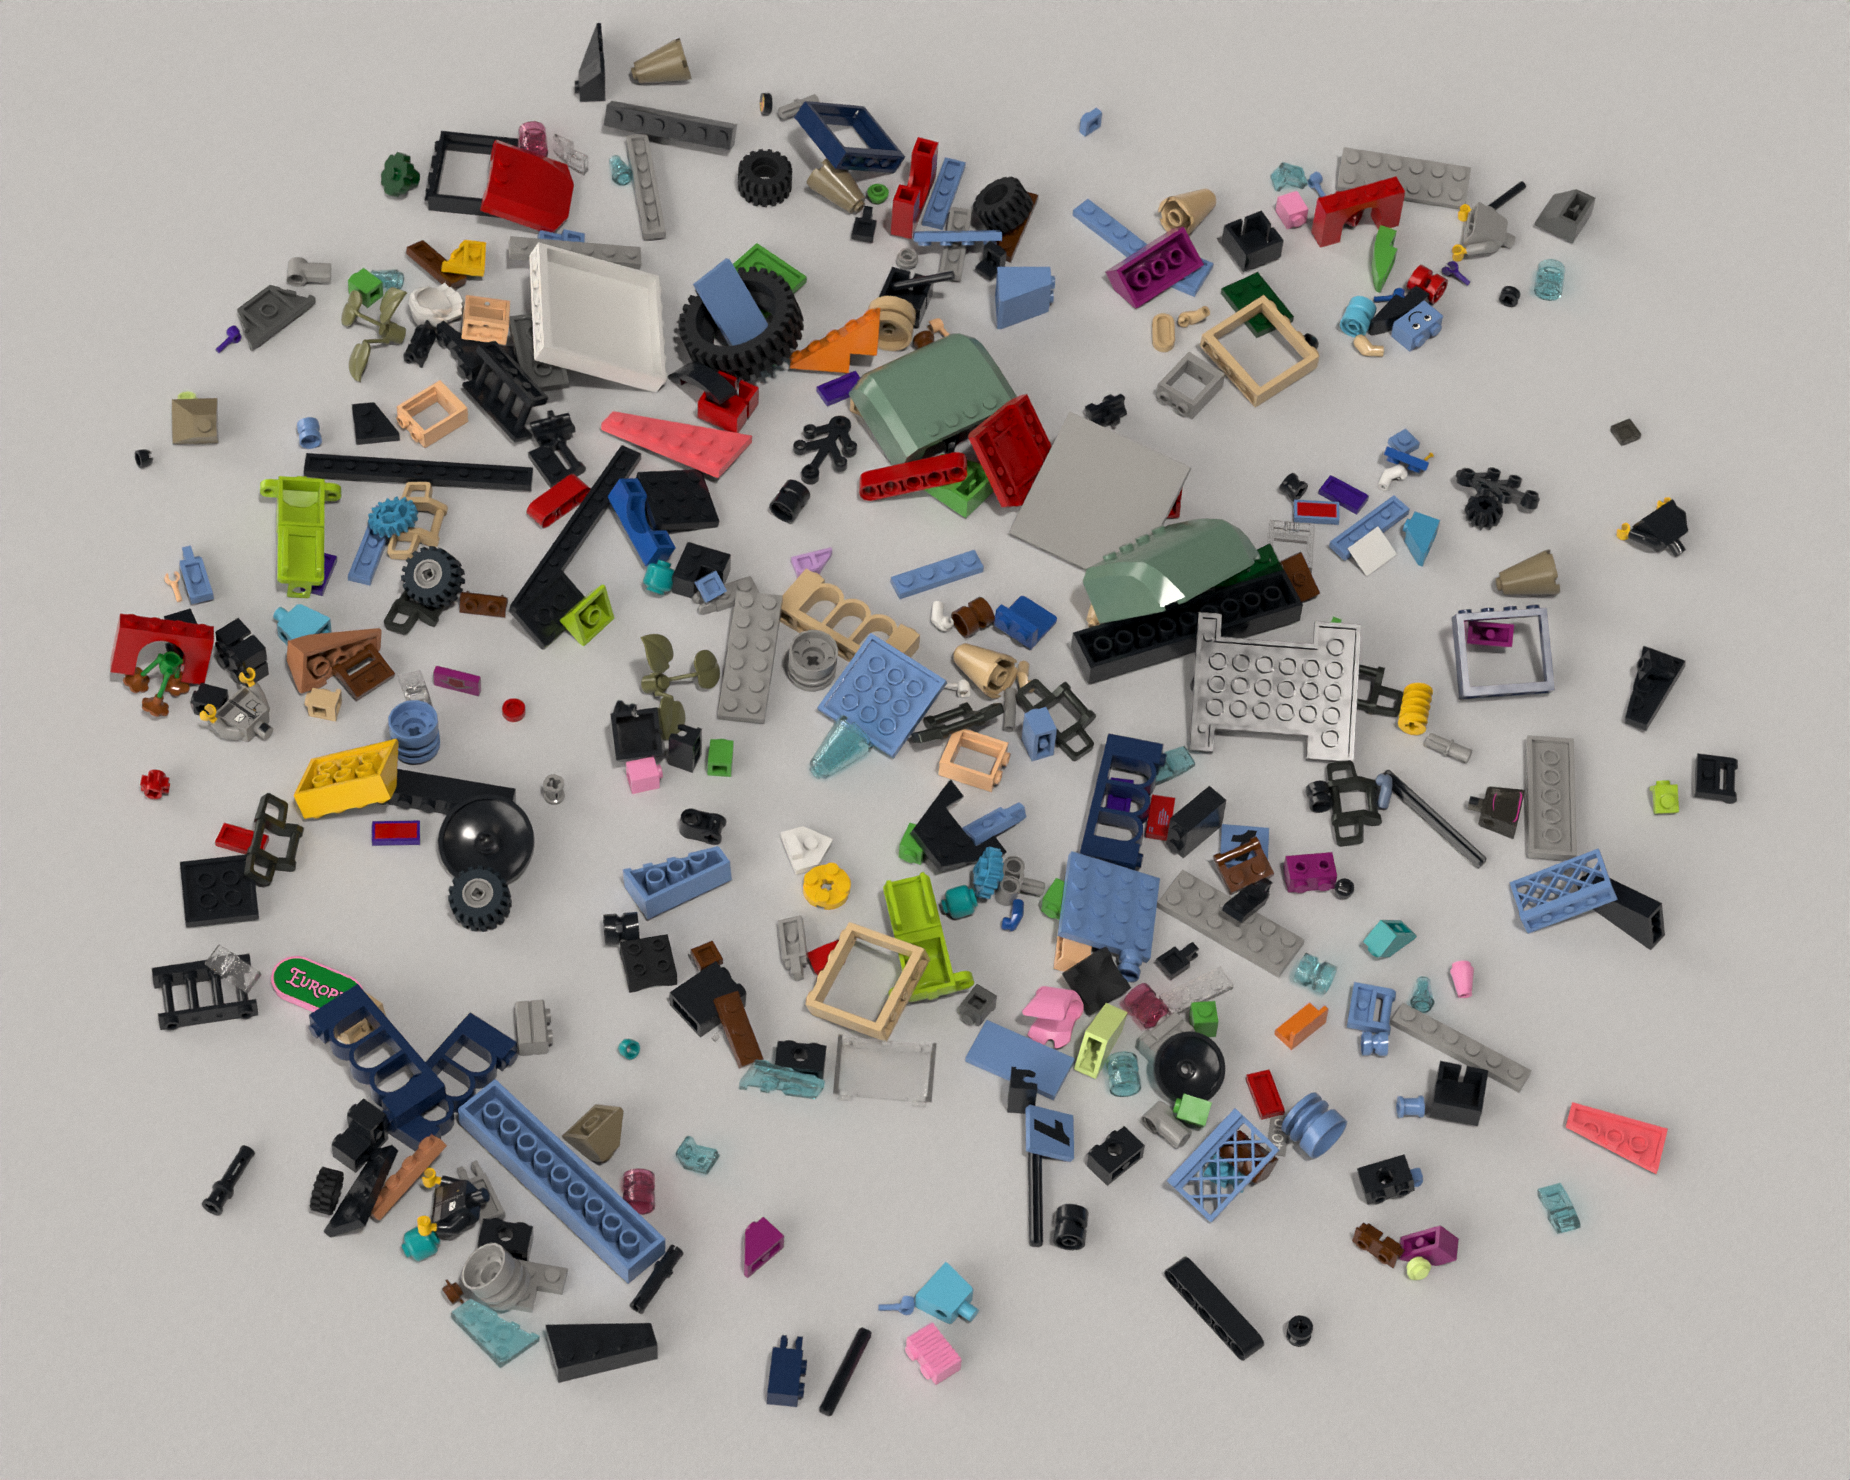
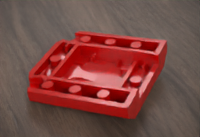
(527, 188)
(1011, 449)

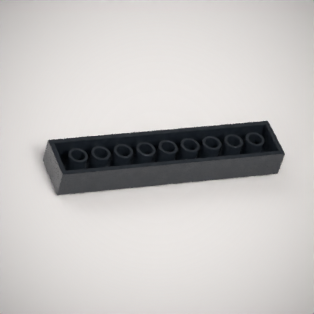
(1165, 635)

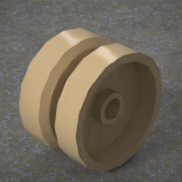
(896, 322)

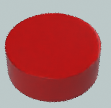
(513, 710)

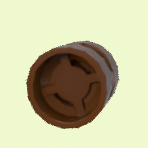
(971, 618)

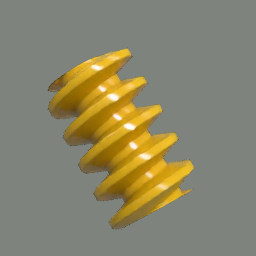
(1415, 708)

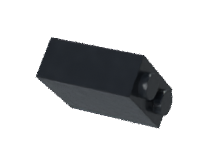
(1196, 822)
(695, 997)

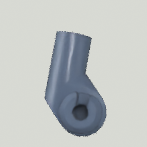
(1385, 782)

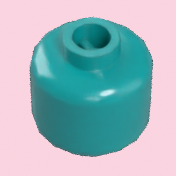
(659, 577)
(959, 901)
(420, 1246)

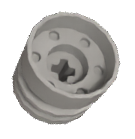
(812, 660)
(495, 1277)

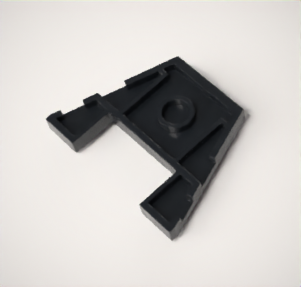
(944, 838)

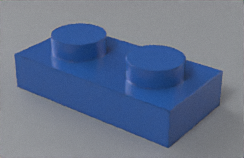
(1414, 464)

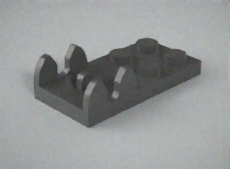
(544, 375)

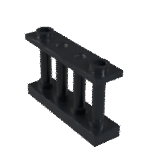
(519, 384)
(190, 974)

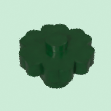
(399, 175)

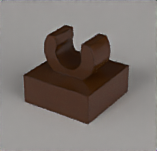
(706, 955)

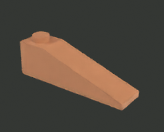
(315, 654)

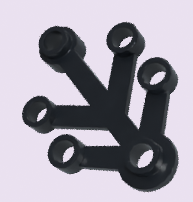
(837, 427)
(1500, 488)

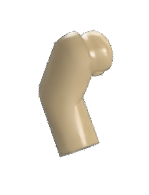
(1366, 348)
(1022, 674)

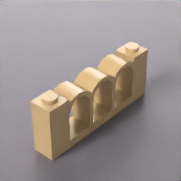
(811, 588)

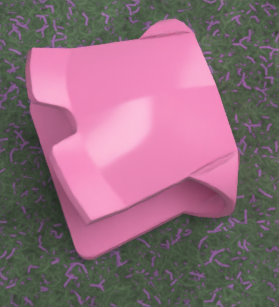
(1057, 1015)

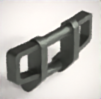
(415, 612)
(1052, 699)
(1371, 705)
(972, 718)
(1359, 817)
(278, 827)

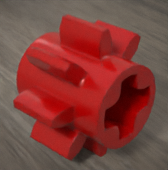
(155, 784)

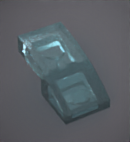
(1177, 763)
(1559, 1207)

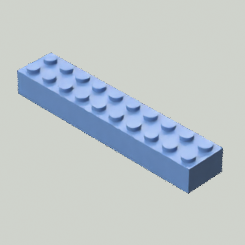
(562, 1181)

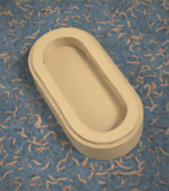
(1163, 332)

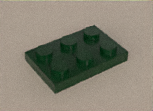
(1248, 290)

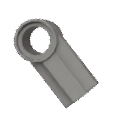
(301, 272)
(1162, 1120)

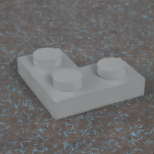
(544, 1279)

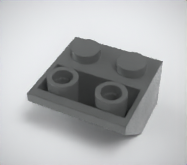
(1566, 214)

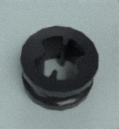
(1509, 296)

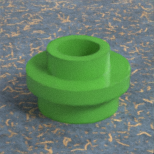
(877, 193)

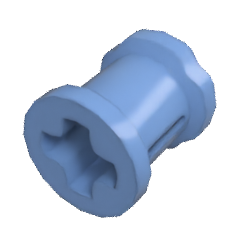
(1410, 1106)

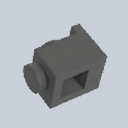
(977, 1005)

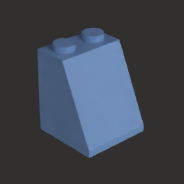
(1022, 294)

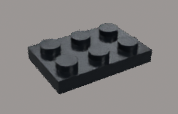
(546, 607)

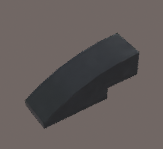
(1395, 309)

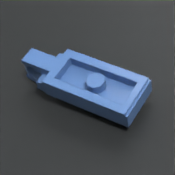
(195, 577)
(994, 823)

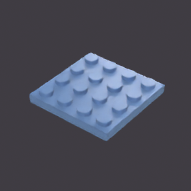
(883, 694)
(1108, 905)

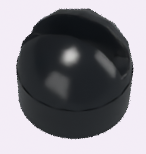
(1311, 340)
(142, 458)
(1346, 885)

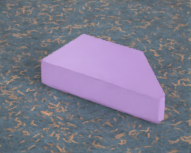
(812, 561)

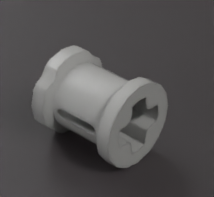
(550, 791)

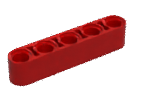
(913, 476)

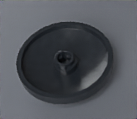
(487, 833)

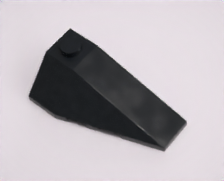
(592, 70)

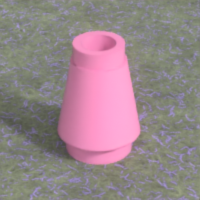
(1462, 976)

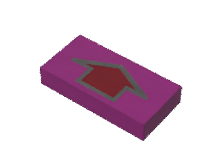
(457, 680)

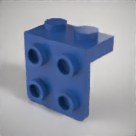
(1024, 621)

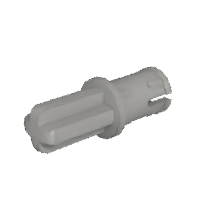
(791, 109)
(1449, 747)

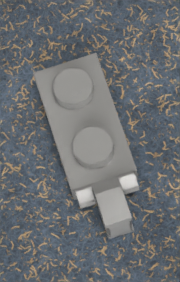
(793, 945)

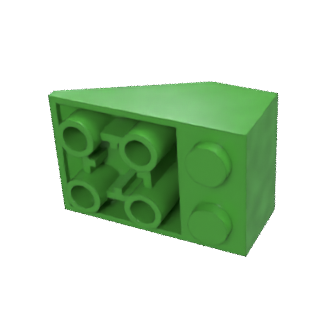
(967, 494)

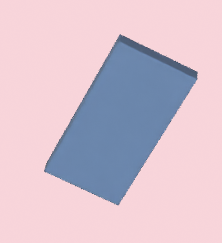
(730, 304)
(1001, 1048)

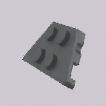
(271, 312)

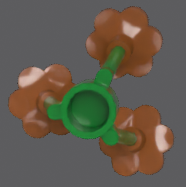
(170, 667)

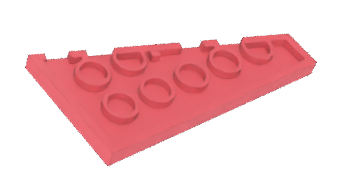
(691, 445)

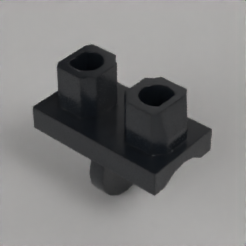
(1108, 411)
(552, 427)

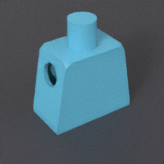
(300, 622)
(947, 1296)

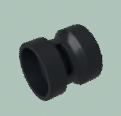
(1319, 797)

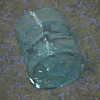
(1549, 280)
(1314, 973)
(1123, 1074)

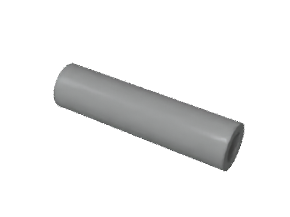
(1010, 709)

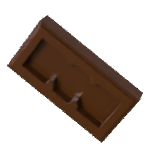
(1300, 576)

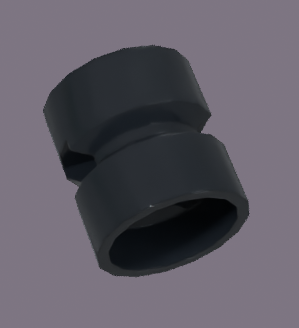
(789, 500)
(629, 924)
(1071, 1227)

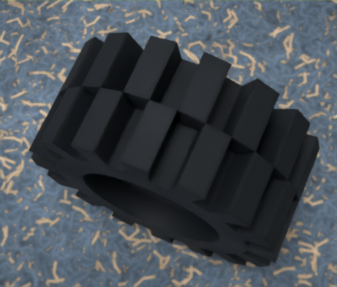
(326, 1191)

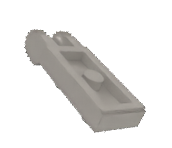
(726, 599)
(493, 1207)

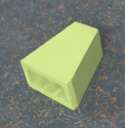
(1100, 1040)

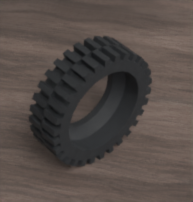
(760, 353)

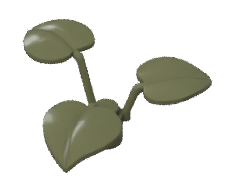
(388, 330)
(659, 654)

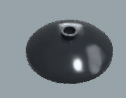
(1203, 1061)

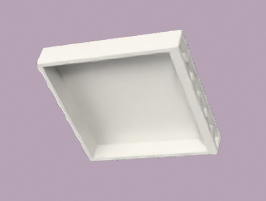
(597, 317)

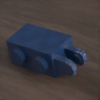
(785, 1374)

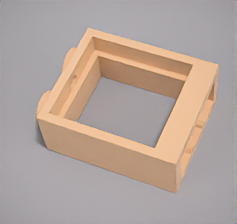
(484, 321)
(435, 393)
(979, 743)

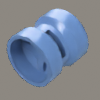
(309, 432)
(1129, 965)
(1374, 1043)

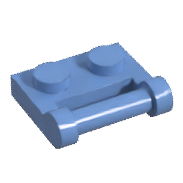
(1363, 1006)

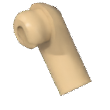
(1192, 317)

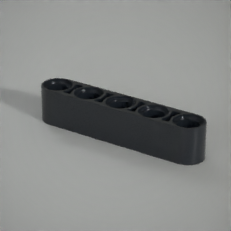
(1214, 1308)

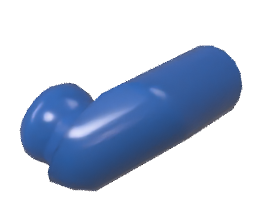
(1016, 916)

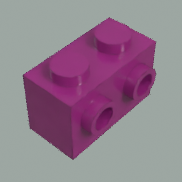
(1310, 872)

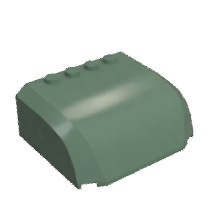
(930, 395)
(1167, 568)

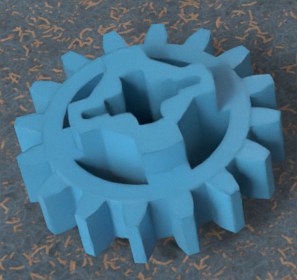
(393, 517)
(988, 872)

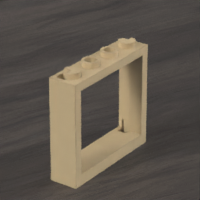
(1234, 370)
(898, 998)

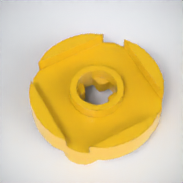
(831, 875)

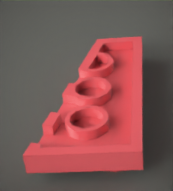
(1625, 1136)

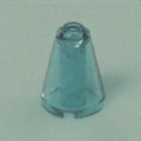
(839, 748)

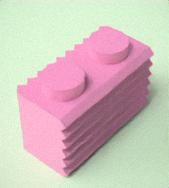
(933, 1353)

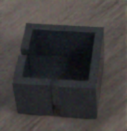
(1252, 247)
(918, 297)
(239, 653)
(639, 735)
(1458, 1100)

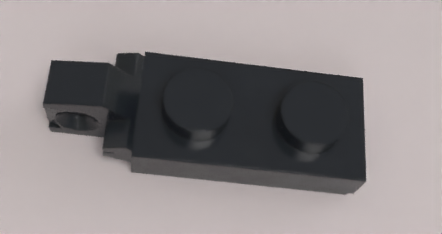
(1248, 900)

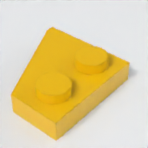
(467, 259)

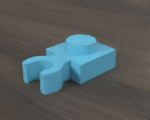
(1226, 1170)

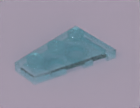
(773, 1077)
(494, 1335)

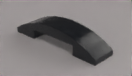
(705, 378)

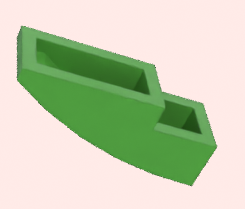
(1383, 256)

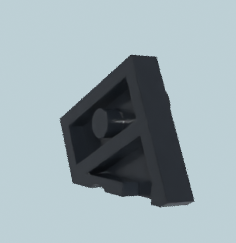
(372, 425)

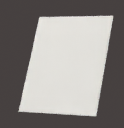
(1372, 551)

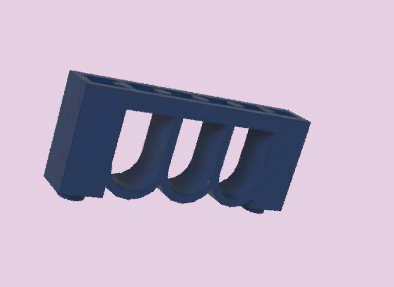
(1130, 755)
(348, 1010)
(481, 1040)

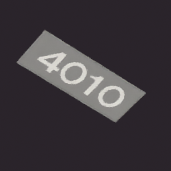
(1277, 1136)

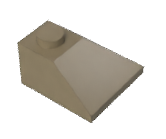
(195, 421)
(597, 1132)

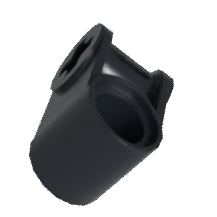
(702, 826)

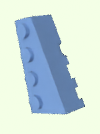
(677, 880)

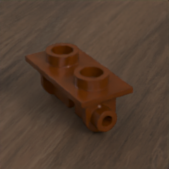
(483, 604)
(1368, 1239)

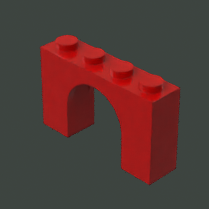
(911, 199)
(1333, 210)
(136, 632)

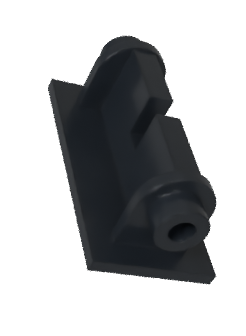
(421, 344)

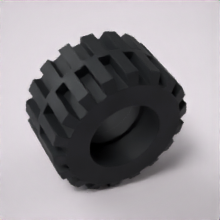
(761, 190)
(1003, 204)

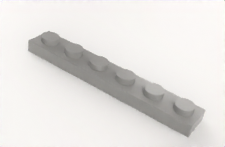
(645, 186)
(627, 256)
(1460, 1047)

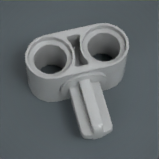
(1016, 882)

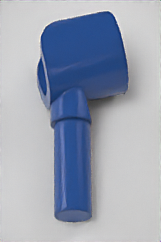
(1399, 291)

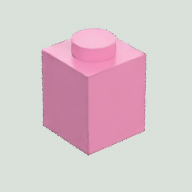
(1291, 210)
(643, 774)

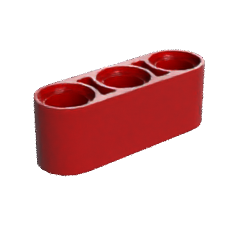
(558, 501)

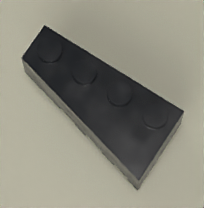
(598, 1348)

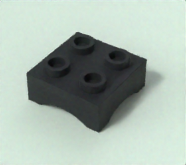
(648, 962)
(1096, 980)

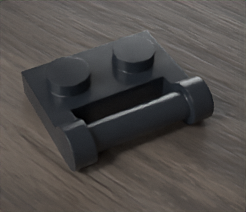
(550, 465)
(1708, 777)

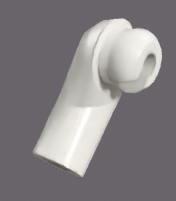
(1396, 471)
(939, 619)

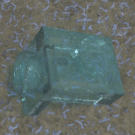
(1288, 175)
(696, 1157)

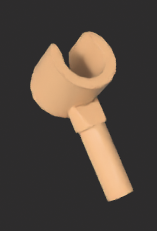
(937, 325)
(174, 584)

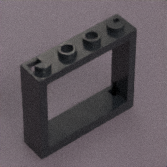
(461, 143)

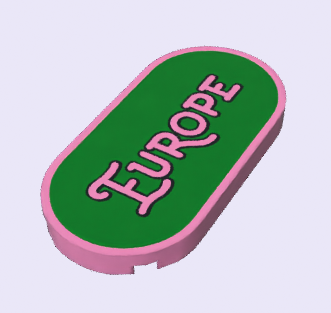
(308, 982)

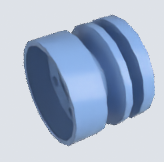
(416, 730)
(1314, 1125)

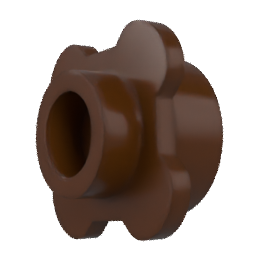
(453, 1292)

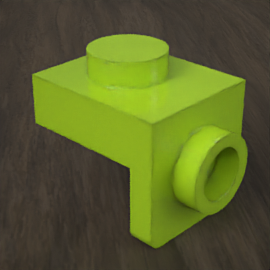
(1665, 797)

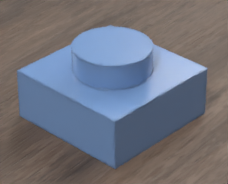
(1090, 122)
(1404, 442)
(710, 586)

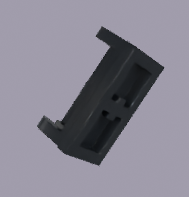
(687, 749)
(1021, 1092)

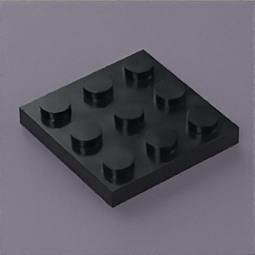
(678, 500)
(218, 891)

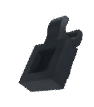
(864, 227)
(1175, 961)

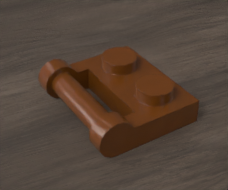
(366, 678)
(1247, 872)

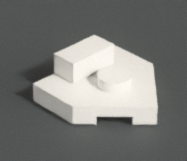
(805, 848)

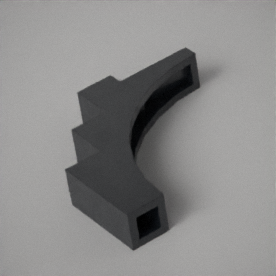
(465, 351)

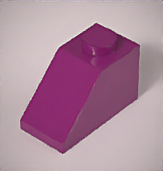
(1489, 633)
(761, 1244)
(1432, 1244)

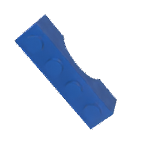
(629, 503)

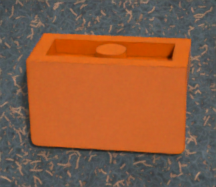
(1301, 1025)

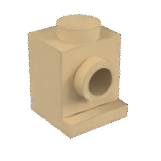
(324, 703)

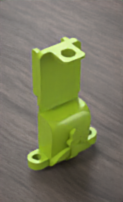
(300, 529)
(917, 922)

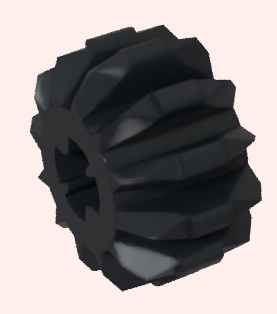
(1483, 511)

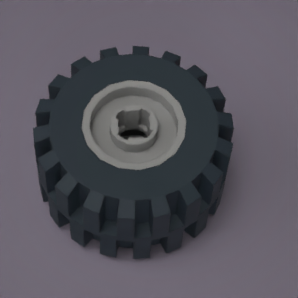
(433, 577)
(479, 898)

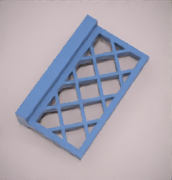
(1567, 903)
(1207, 1150)

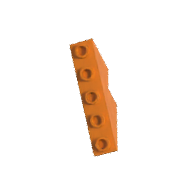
(835, 349)

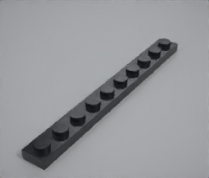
(418, 471)
(580, 524)

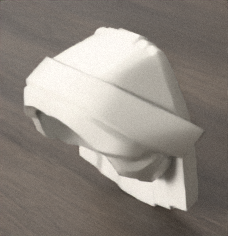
(435, 304)

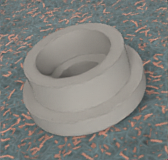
(907, 258)

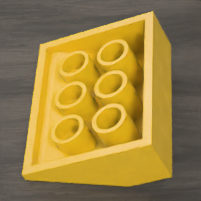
(348, 779)

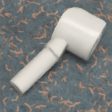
(962, 688)

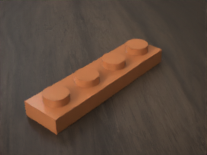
(411, 1169)

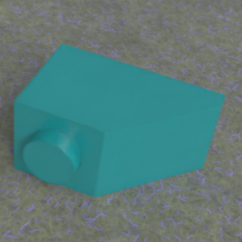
(1388, 938)

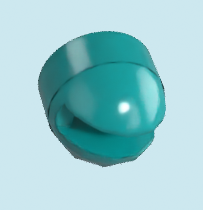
(632, 1045)

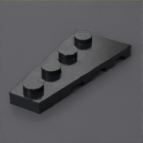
(1650, 695)
(363, 1194)

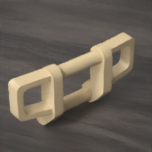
(419, 535)

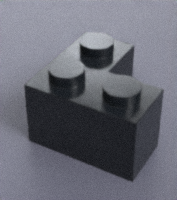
(696, 563)
(364, 1134)

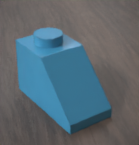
(1420, 535)

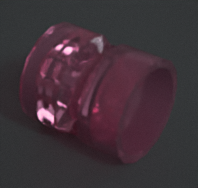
(533, 138)
(1145, 1005)
(639, 1190)

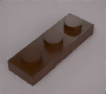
(432, 262)
(738, 1029)

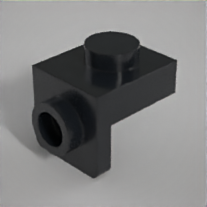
(993, 257)
(1655, 664)

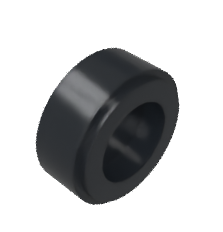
(766, 103)

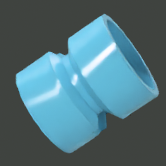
(1358, 316)

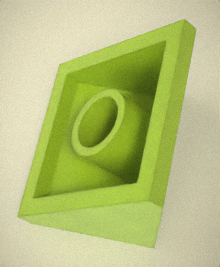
(589, 615)

